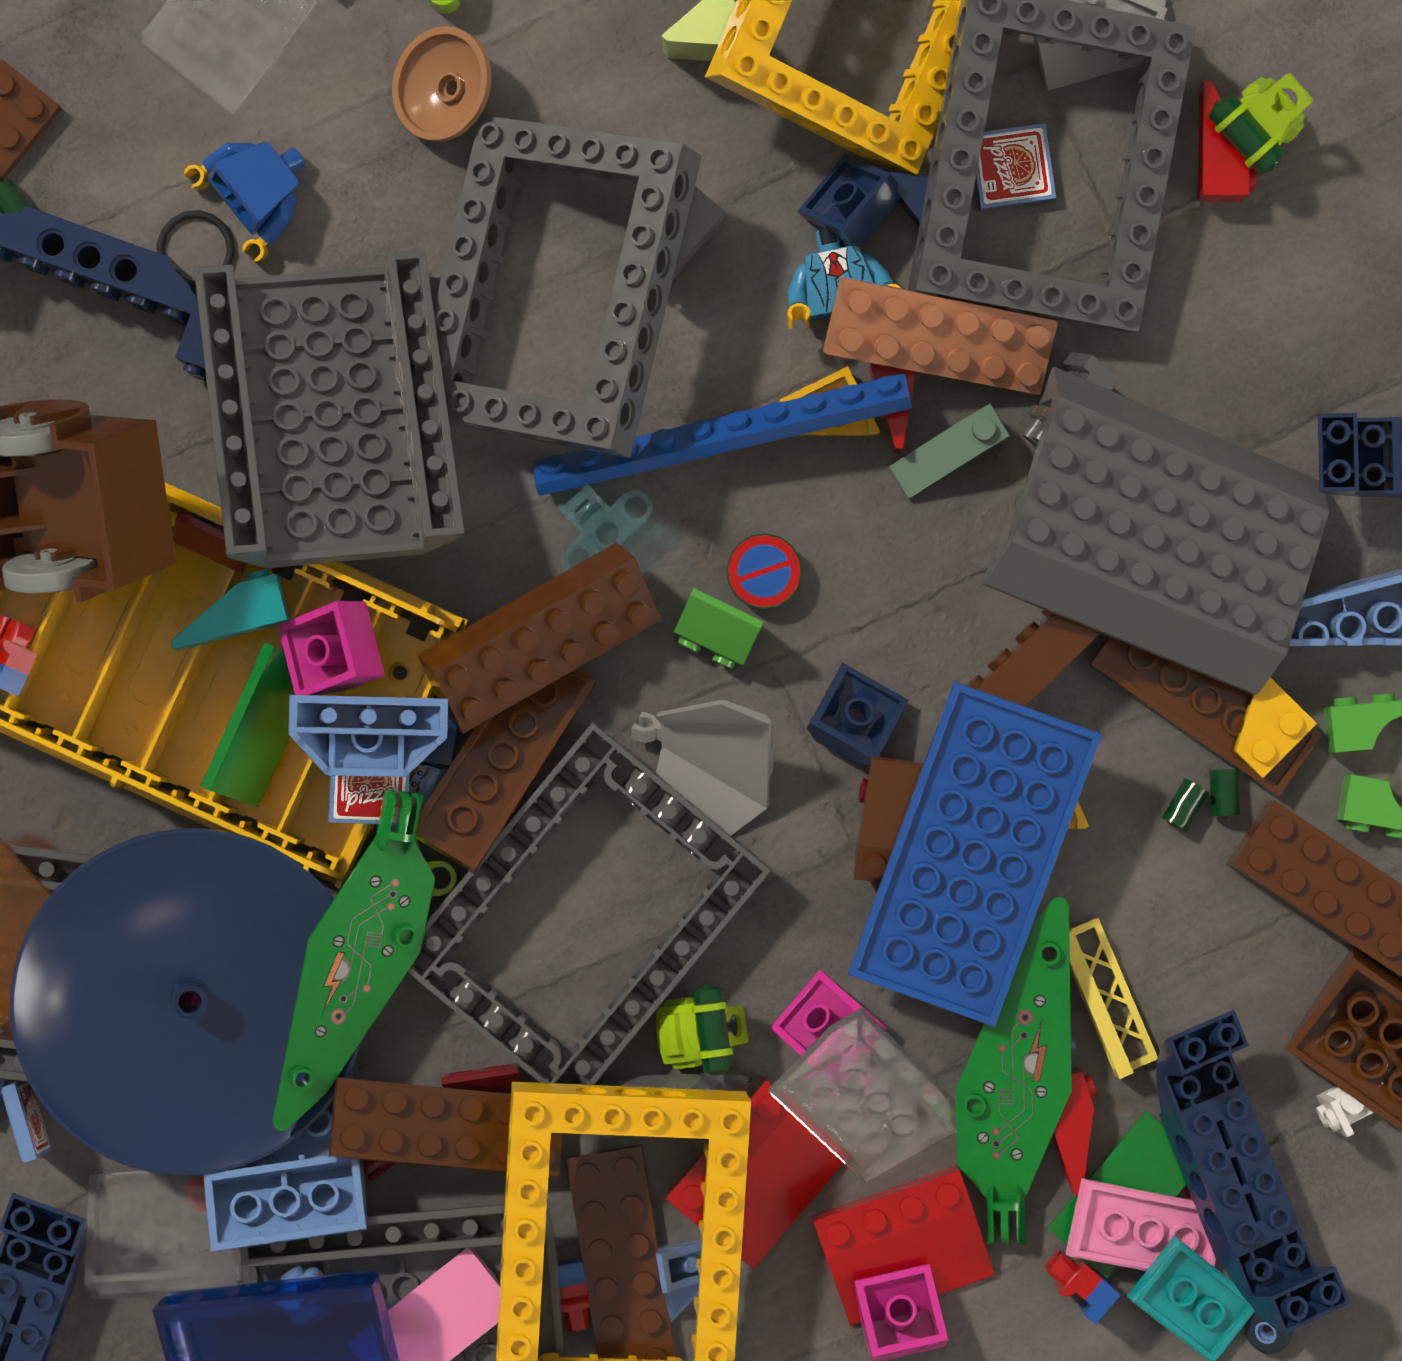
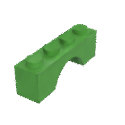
(1356, 725)
(1369, 803)

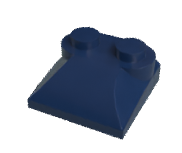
(852, 200)
(856, 716)

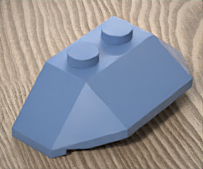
(367, 732)

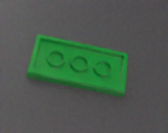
(254, 732)
(1138, 1161)

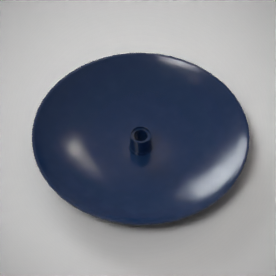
(104, 985)

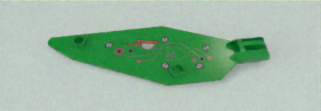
(356, 957)
(1019, 1077)

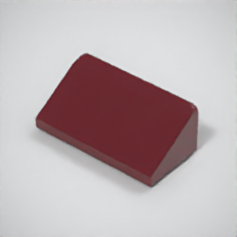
(204, 540)
(488, 1079)

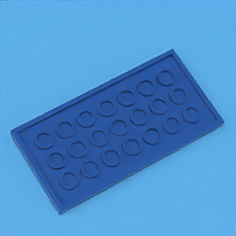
(974, 853)

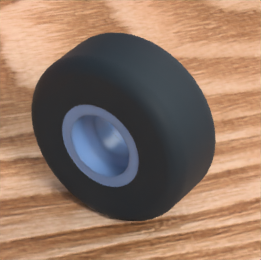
(1263, 1342)

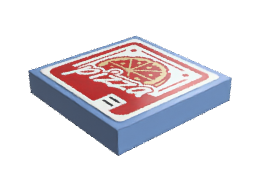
(1015, 168)
(360, 797)
(26, 1120)

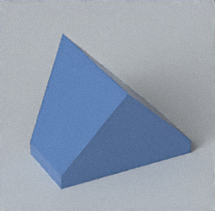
(678, 1274)

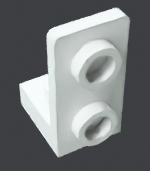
(1340, 1110)

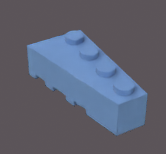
(1352, 613)

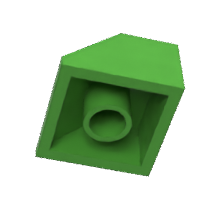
(717, 628)

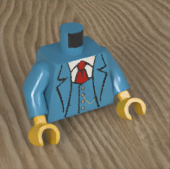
(816, 281)

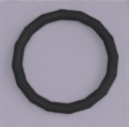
(203, 215)

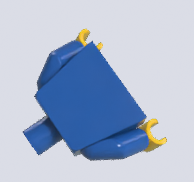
(255, 187)

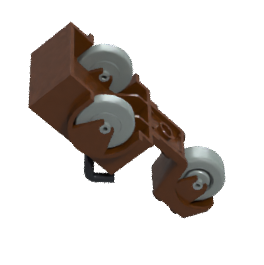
(79, 500)

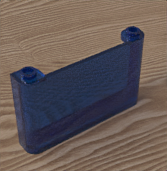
(279, 1321)

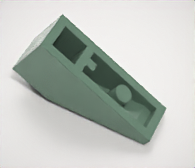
(949, 451)

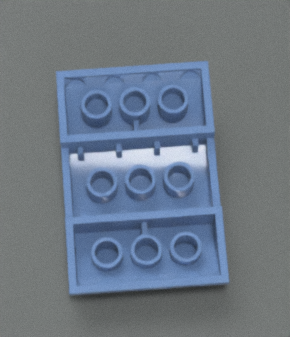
(287, 1194)

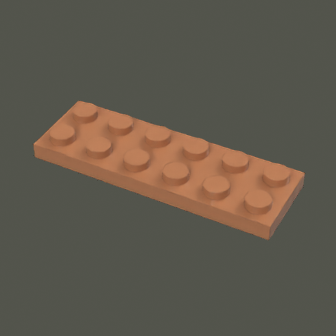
(940, 336)

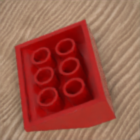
(782, 1177)
(904, 1229)

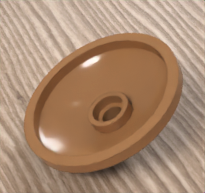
(427, 81)

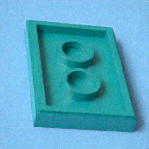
(1192, 1300)

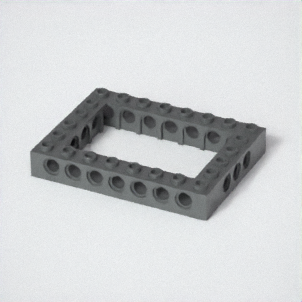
(958, 144)
(638, 299)
(496, 1018)

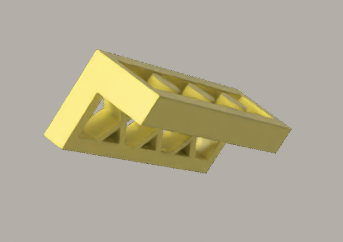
(1098, 1009)

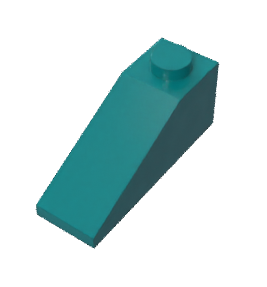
(243, 609)

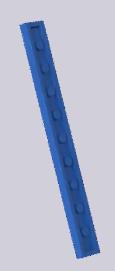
(726, 433)

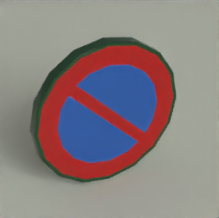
(764, 571)

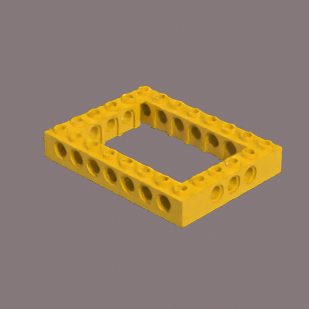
(890, 142)
(624, 1111)

